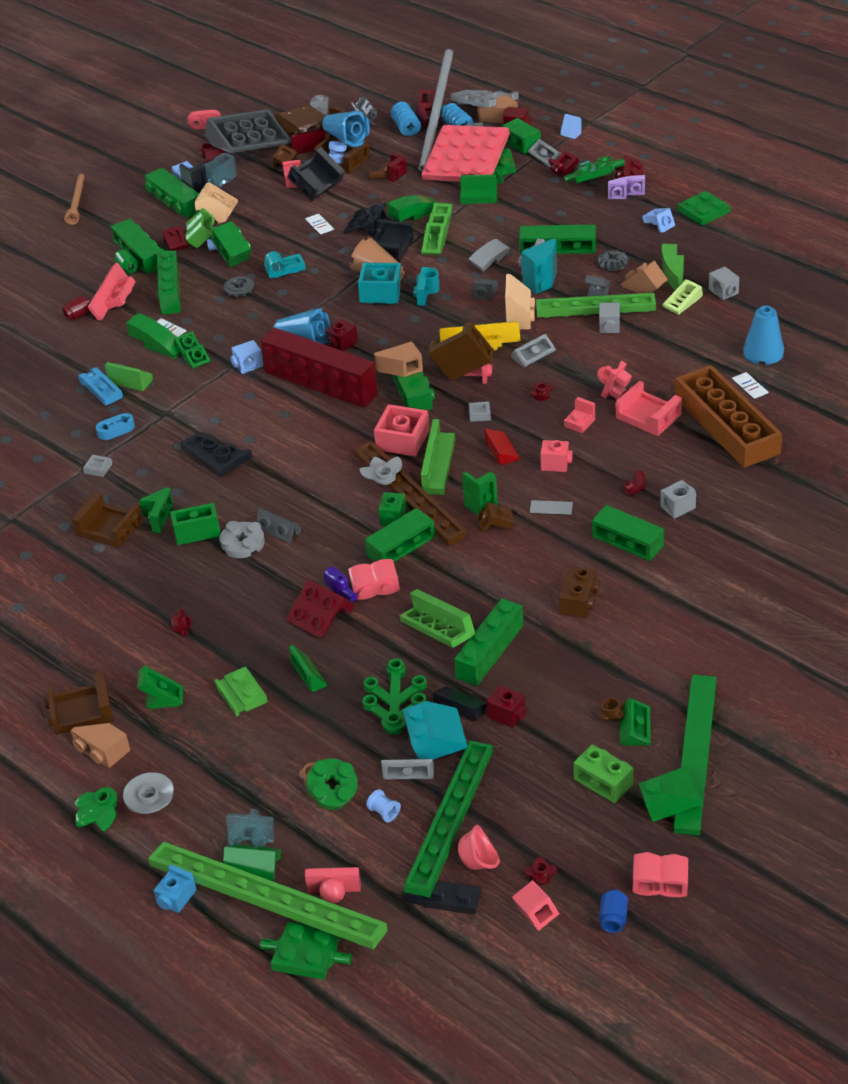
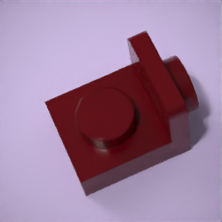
(174, 239)

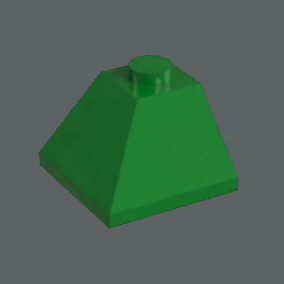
(670, 793)

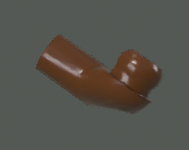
(381, 173)

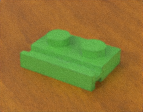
(241, 691)

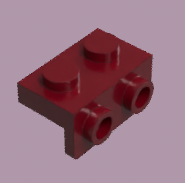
(632, 168)

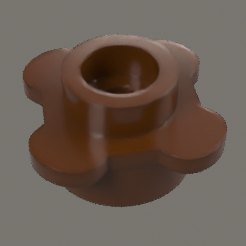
(611, 709)

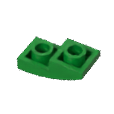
(191, 350)

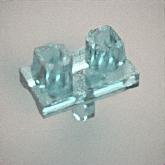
(250, 827)

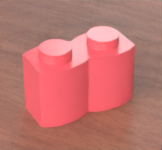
(374, 579)
(660, 875)

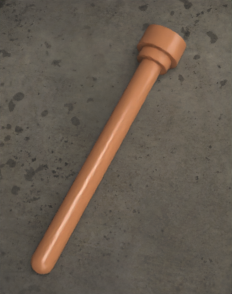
(72, 215)

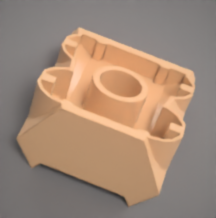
(216, 202)

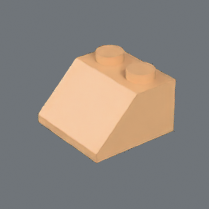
(519, 303)

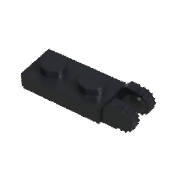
(449, 897)

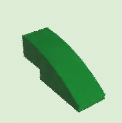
(410, 207)
(153, 335)

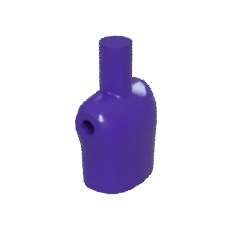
(339, 583)

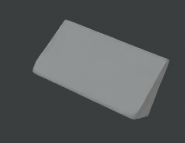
(543, 152)
(533, 351)
(408, 769)

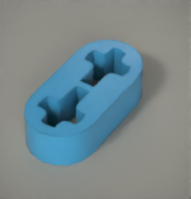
(115, 426)

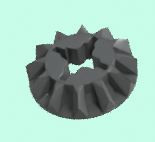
(612, 260)
(239, 286)

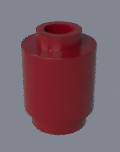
(76, 308)

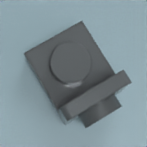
(597, 285)
(484, 289)

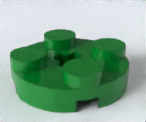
(335, 769)

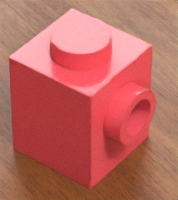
(555, 455)
(535, 905)

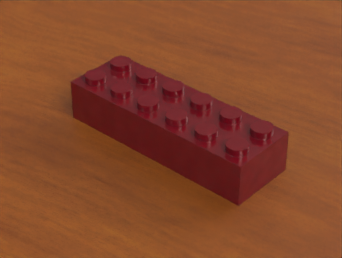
(319, 367)

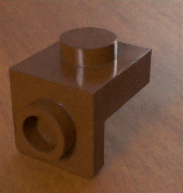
(495, 515)

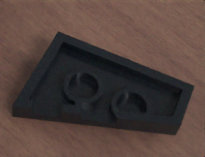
(213, 455)

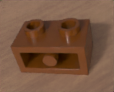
(578, 592)

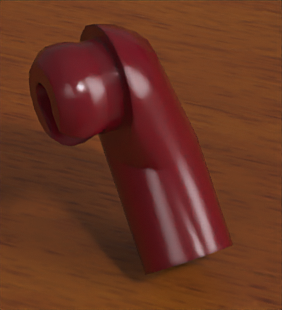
(636, 486)

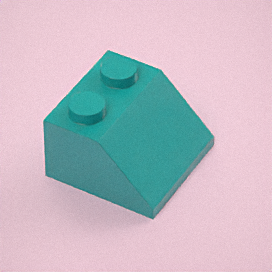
(540, 266)
(379, 283)
(434, 730)

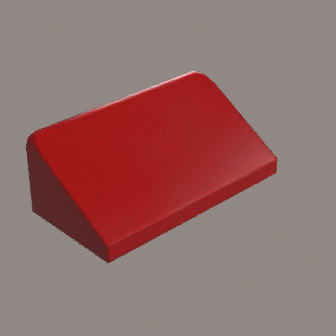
(500, 446)

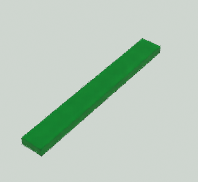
(696, 748)
(448, 819)

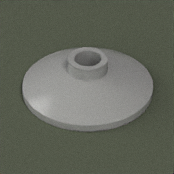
(148, 793)

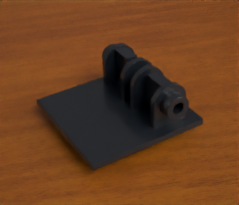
(367, 219)

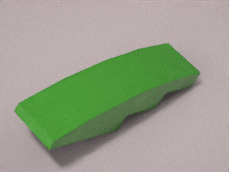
(437, 229)

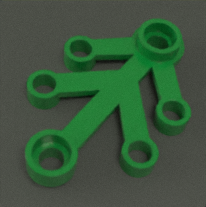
(394, 720)

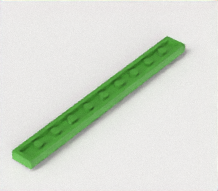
(272, 896)

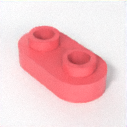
(201, 117)

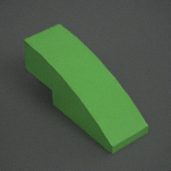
(672, 265)

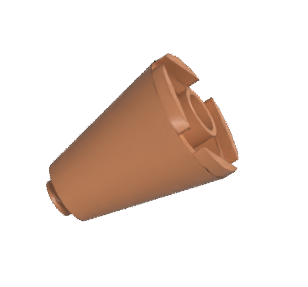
(370, 252)

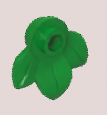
(95, 810)

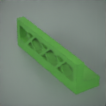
(437, 460)
(442, 615)

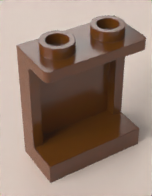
(352, 157)
(461, 352)
(106, 522)
(79, 706)

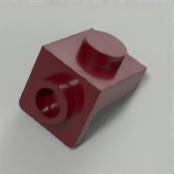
(564, 163)
(397, 167)

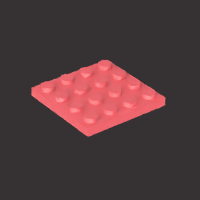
(465, 151)

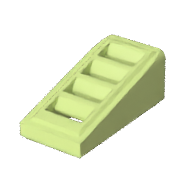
(686, 287)

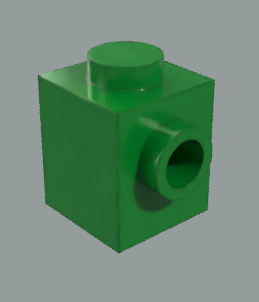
(391, 507)

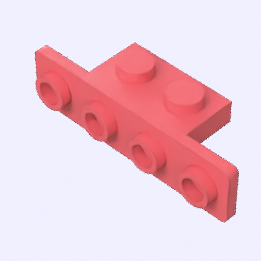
(111, 292)

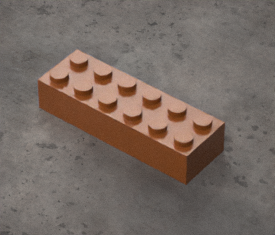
(728, 416)

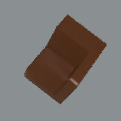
(282, 155)

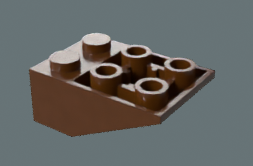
(300, 119)

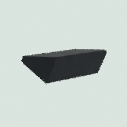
(466, 705)

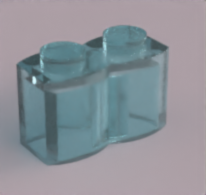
(221, 169)

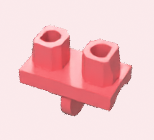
(614, 380)

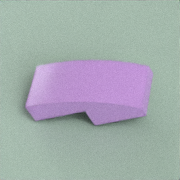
(625, 186)

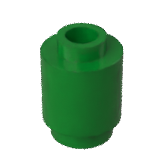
(126, 261)

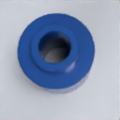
(613, 911)

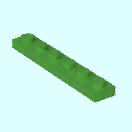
(591, 305)

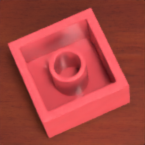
(402, 430)

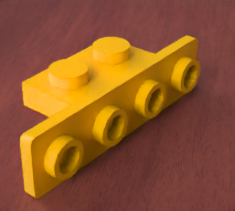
(493, 333)

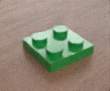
(704, 208)

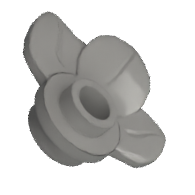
(382, 471)

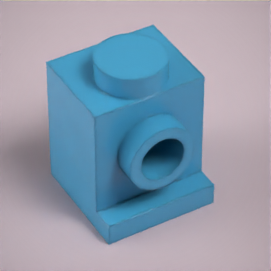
(175, 889)

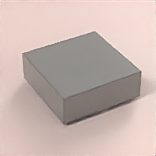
(479, 411)
(97, 465)

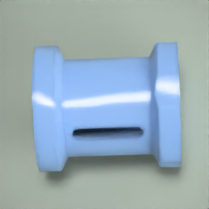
(384, 806)

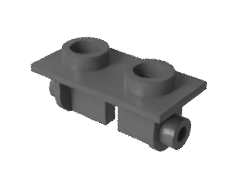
(366, 108)
(277, 526)

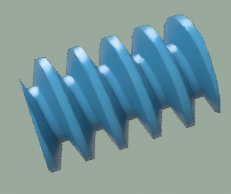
(454, 115)
(405, 119)

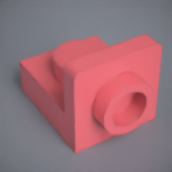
(581, 416)

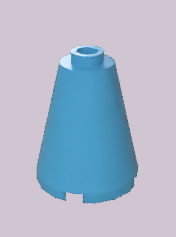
(347, 127)
(307, 325)
(764, 338)

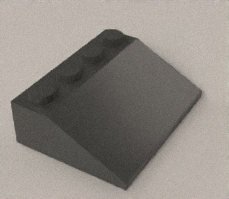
(245, 131)

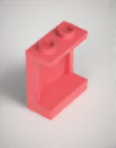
(647, 410)

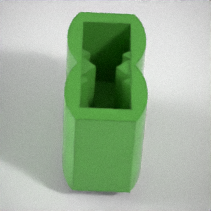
(199, 228)

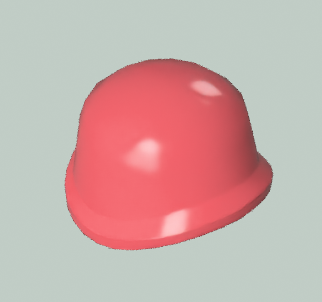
(477, 850)

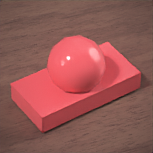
(333, 882)

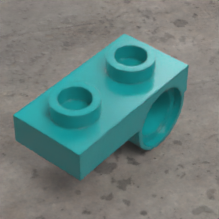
(284, 265)
(427, 284)

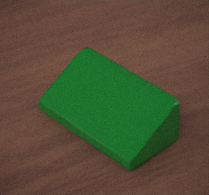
(306, 669)
(635, 724)

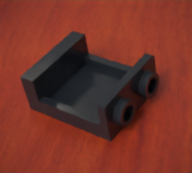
(316, 175)
(394, 237)

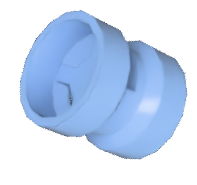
(337, 151)

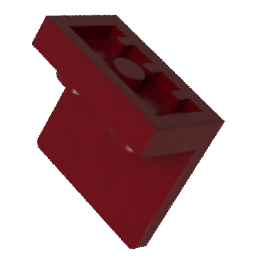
(317, 608)

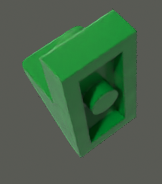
(157, 508)
(160, 690)

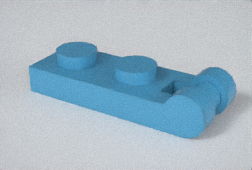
(100, 386)

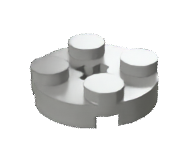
(250, 533)

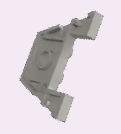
(480, 97)

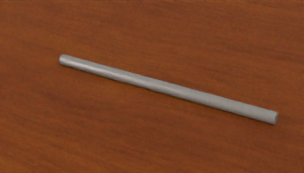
(431, 130)

